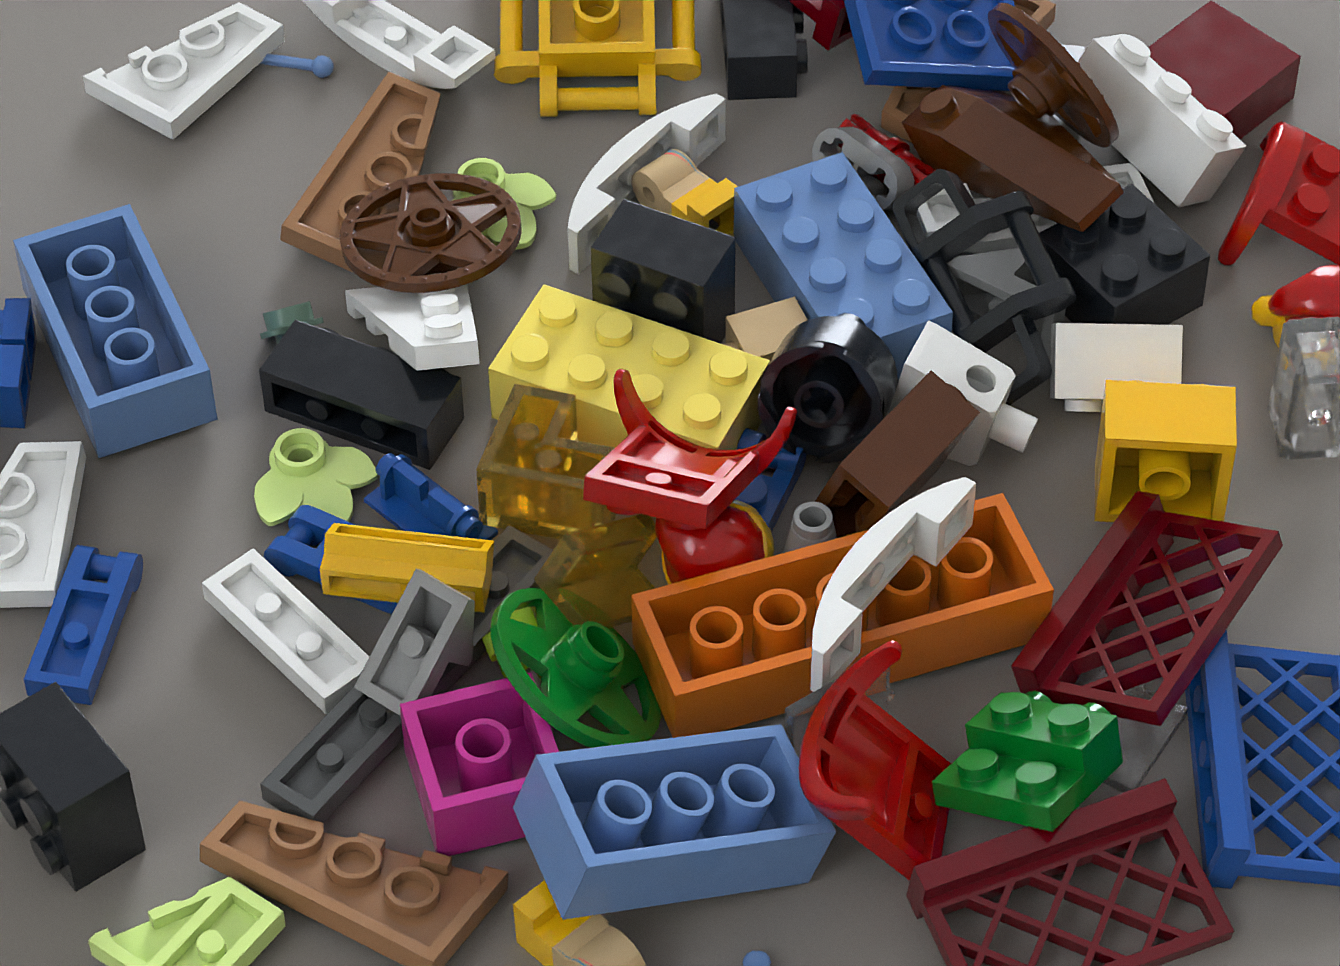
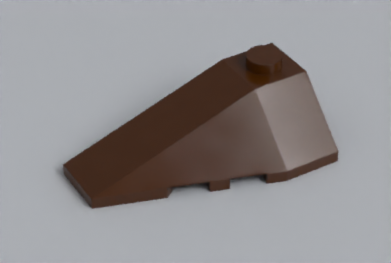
(1006, 150)

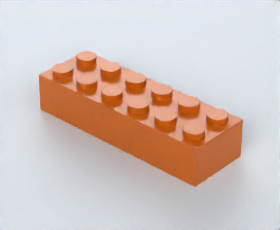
(742, 636)

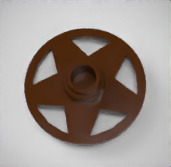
(1049, 78)
(430, 233)

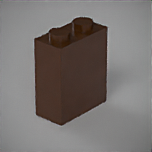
(897, 455)

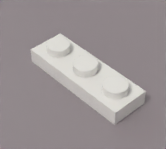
(286, 628)

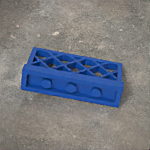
(1221, 770)

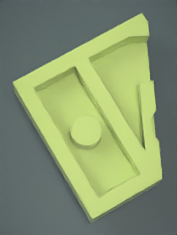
(213, 928)

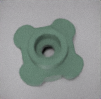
(280, 320)

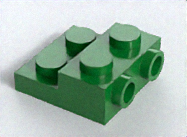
(1031, 760)

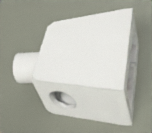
(980, 379)

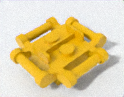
(596, 41)

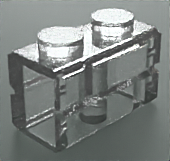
(1307, 389)

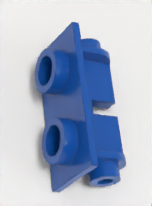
(420, 504)

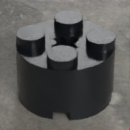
(837, 381)

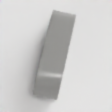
(868, 159)

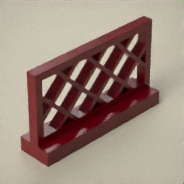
(1104, 597)
(1035, 855)

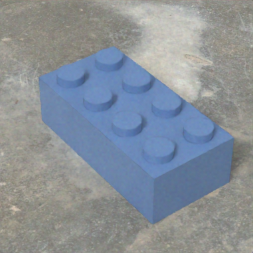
(836, 251)
(115, 331)
(670, 820)

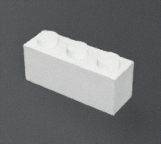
(1160, 122)

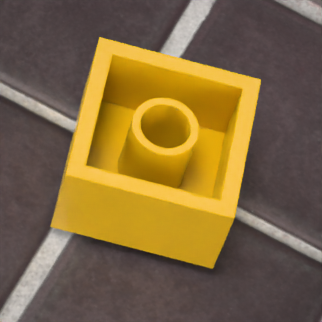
(1166, 444)

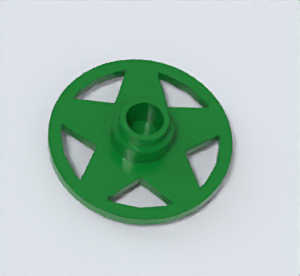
(578, 669)

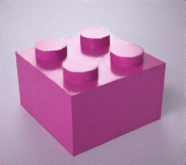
(471, 760)

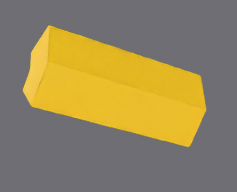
(381, 562)

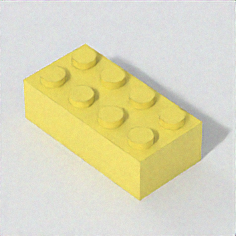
(683, 380)

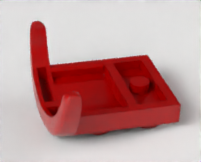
(1292, 194)
(669, 476)
(873, 770)

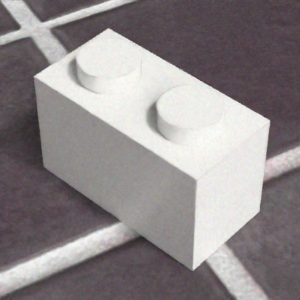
(1091, 353)

